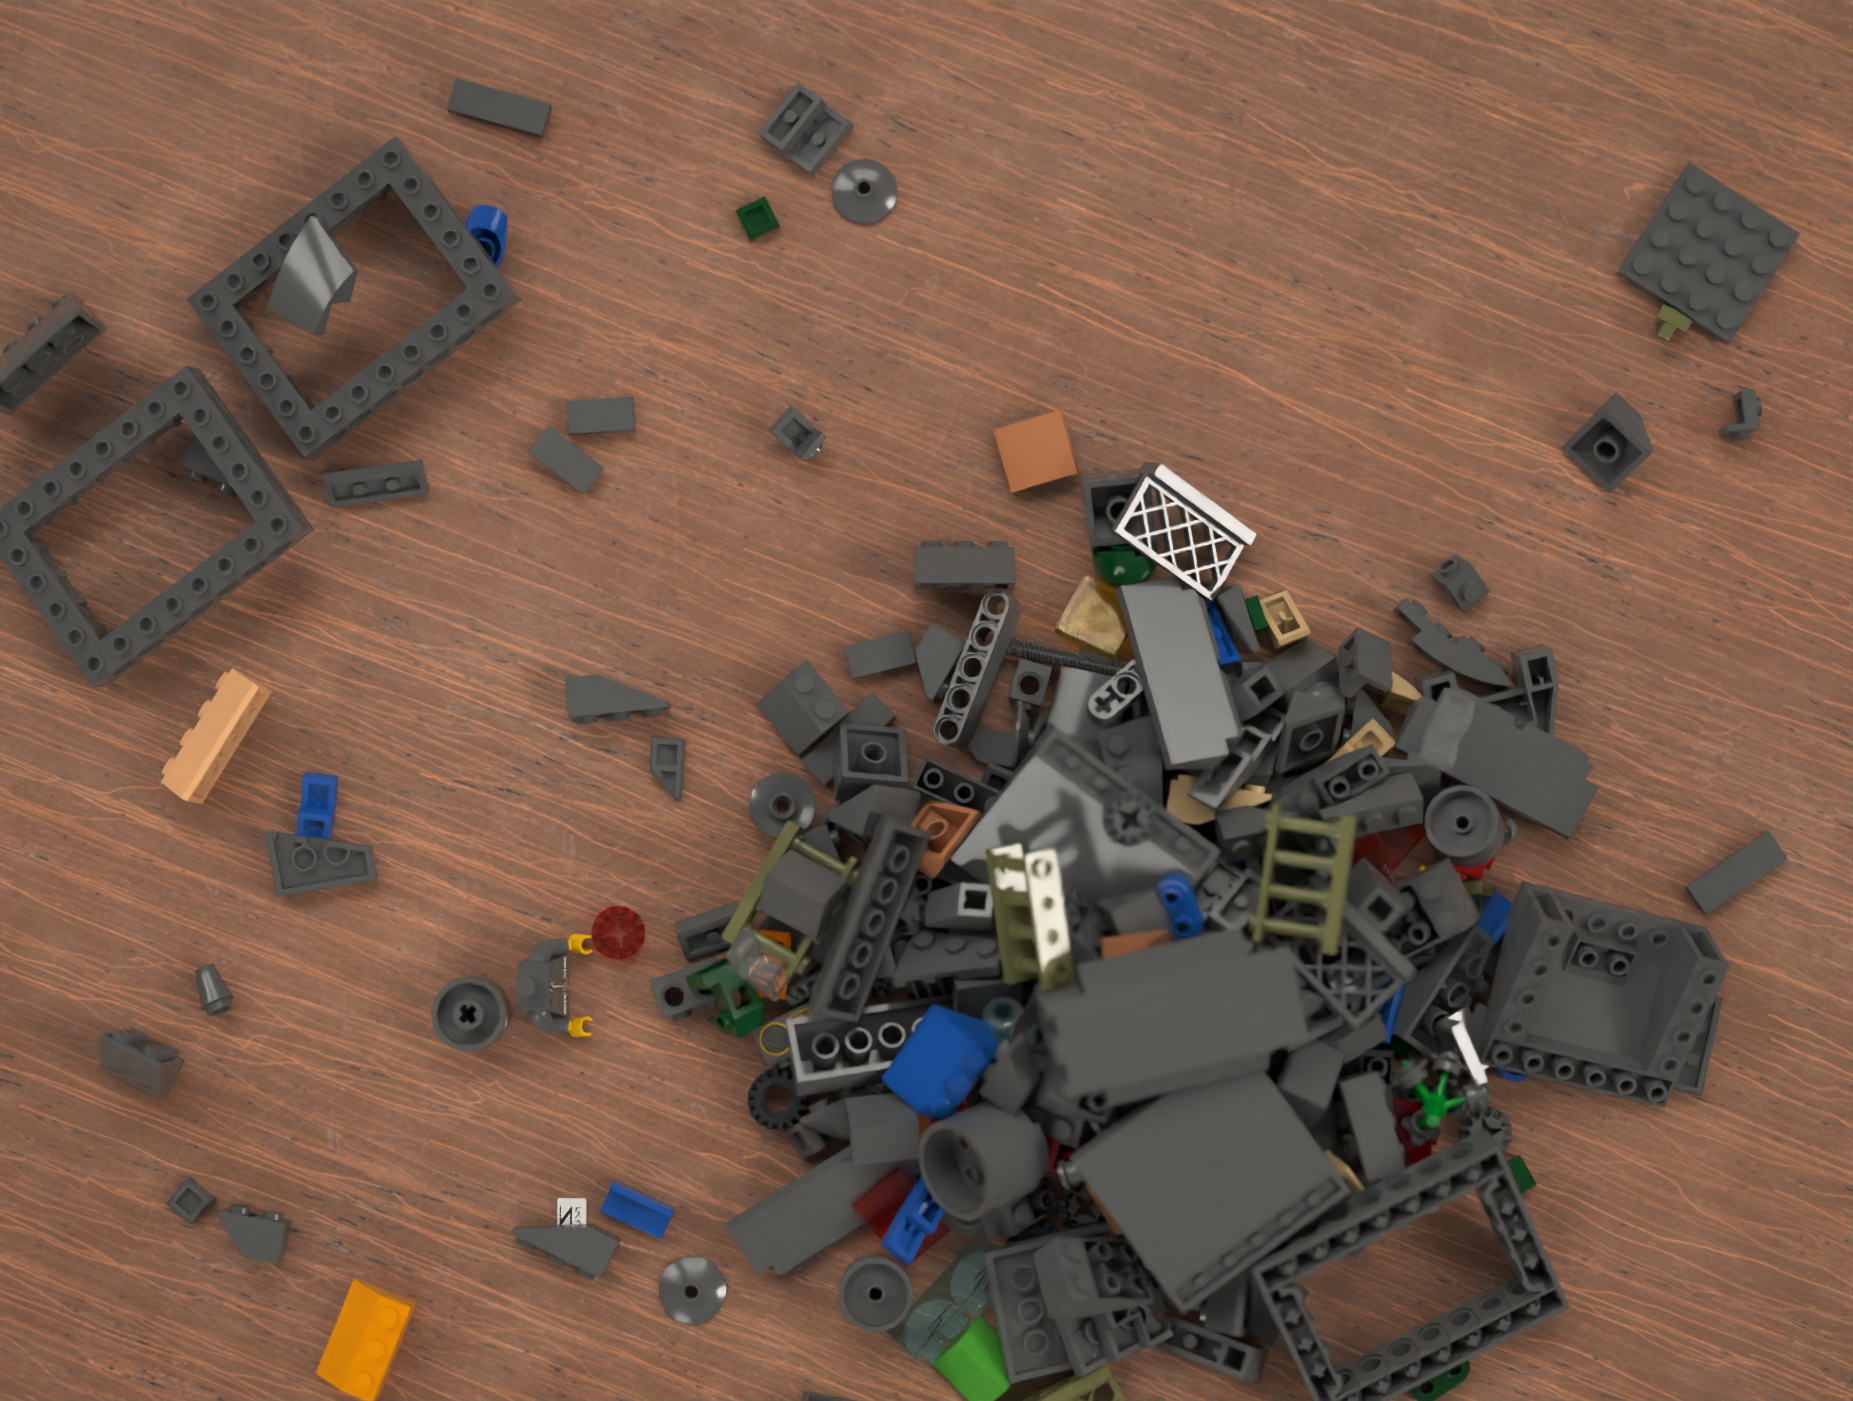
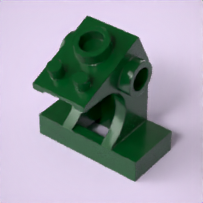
(731, 1018)

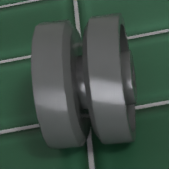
(1466, 807)
(451, 1017)
(855, 1296)

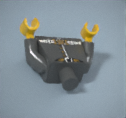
(545, 985)

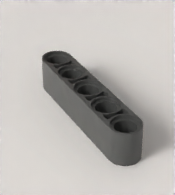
(972, 654)

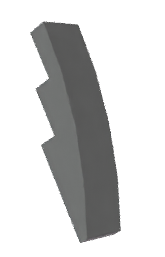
(1245, 755)

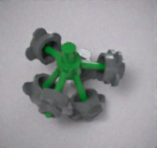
(1444, 1101)

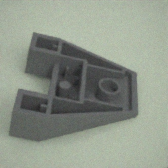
(1529, 702)

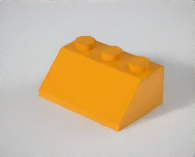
(365, 1340)

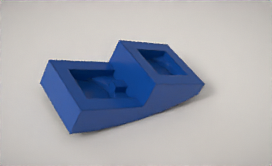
(317, 805)

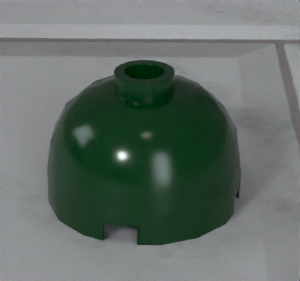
(1122, 564)

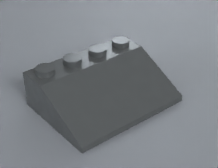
(45, 350)

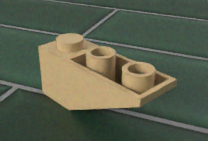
(1196, 813)

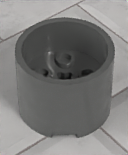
(982, 1159)

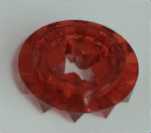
(605, 923)

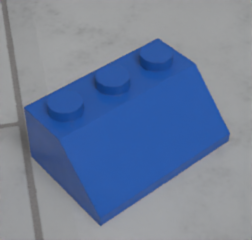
(941, 1062)

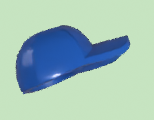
(490, 229)

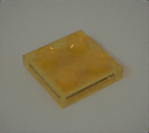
(1094, 618)

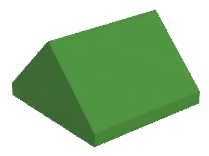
(975, 1363)

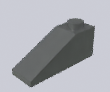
(1214, 1349)

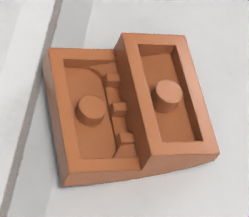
(1036, 451)

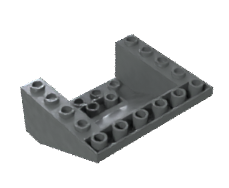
(1059, 804)
(1598, 994)
(1209, 1180)

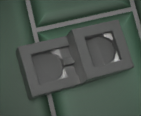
(565, 459)

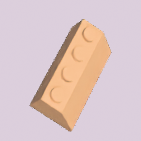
(215, 736)

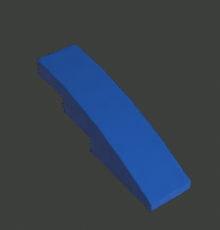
(913, 1221)

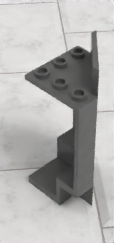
(1172, 1017)

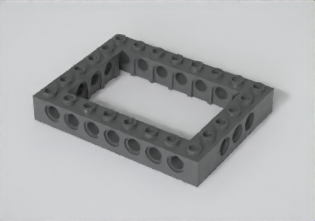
(323, 426)
(277, 527)
(1445, 1340)

